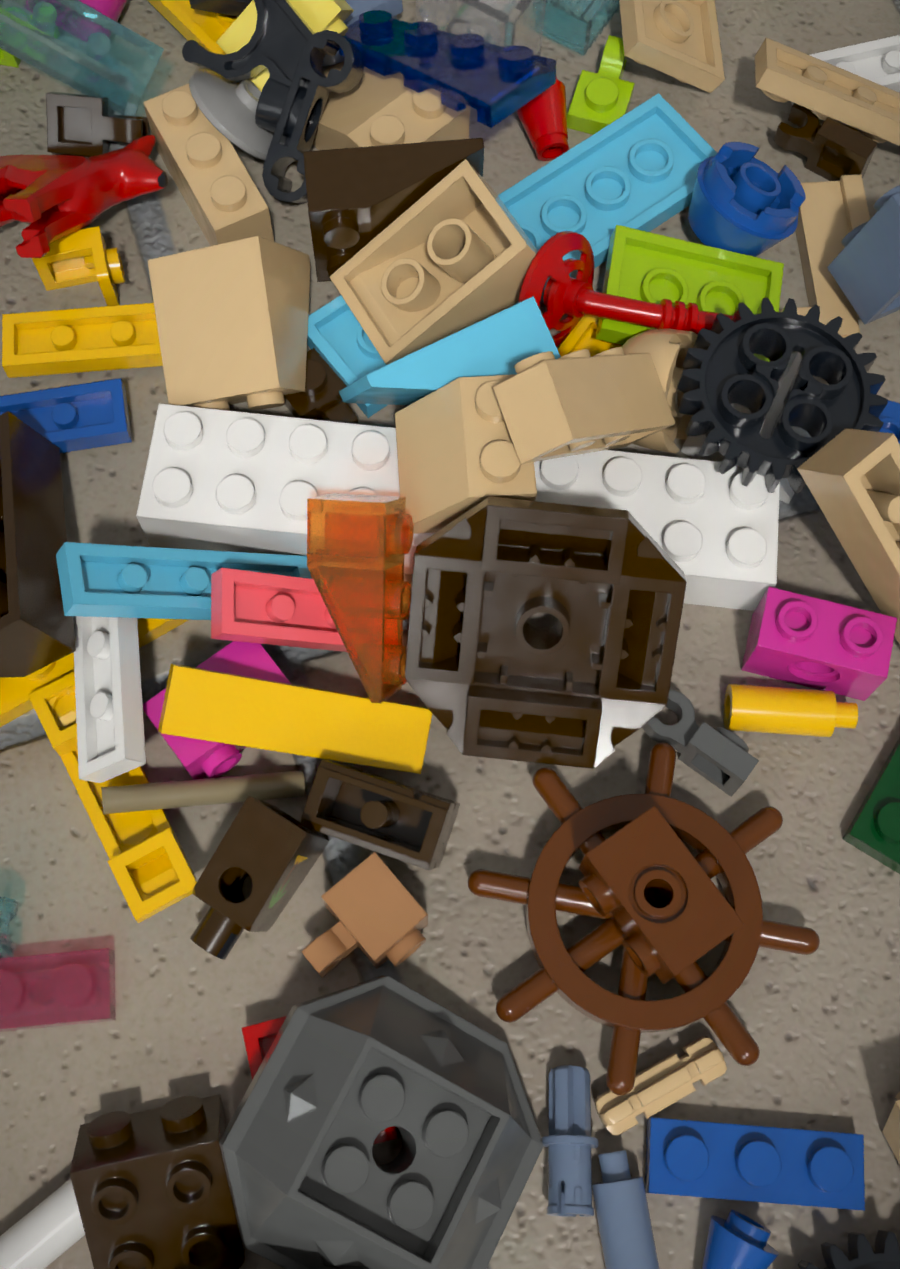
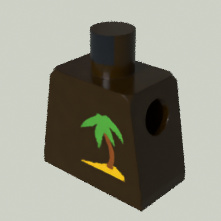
(274, 854)

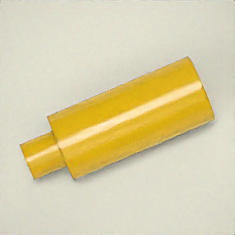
(786, 711)

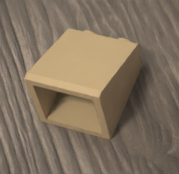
(232, 323)

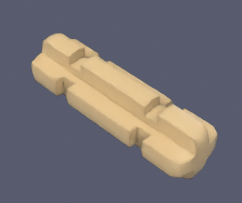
(661, 1085)

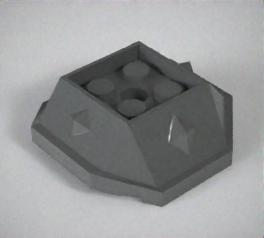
(324, 1094)

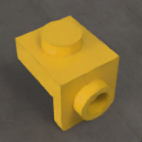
(82, 260)

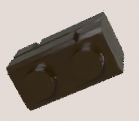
(380, 814)

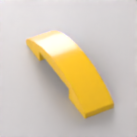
(138, 843)

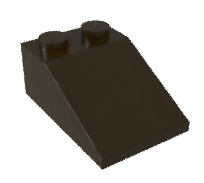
(367, 188)

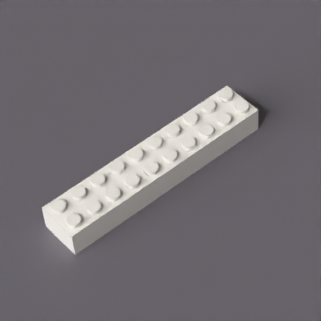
(247, 479)

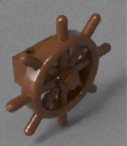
(654, 904)

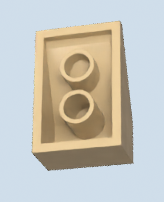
(386, 114)
(437, 267)

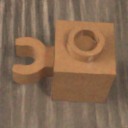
(372, 915)

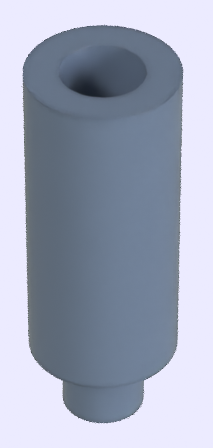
(623, 1216)

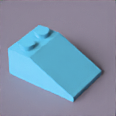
(479, 350)

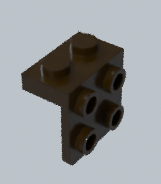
(157, 1188)

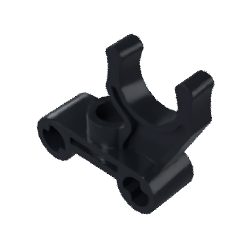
(296, 85)

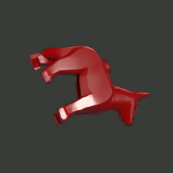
(70, 192)

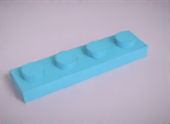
(153, 580)

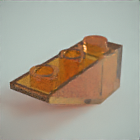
(359, 569)

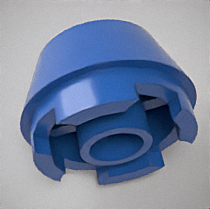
(743, 201)

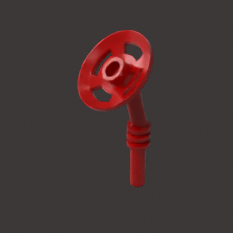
(577, 297)

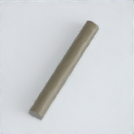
(202, 792)

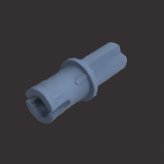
(569, 1143)

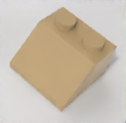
(457, 453)

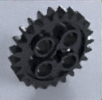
(726, 372)

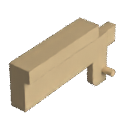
(823, 221)

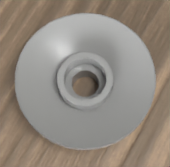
(231, 110)

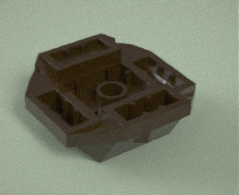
(555, 690)

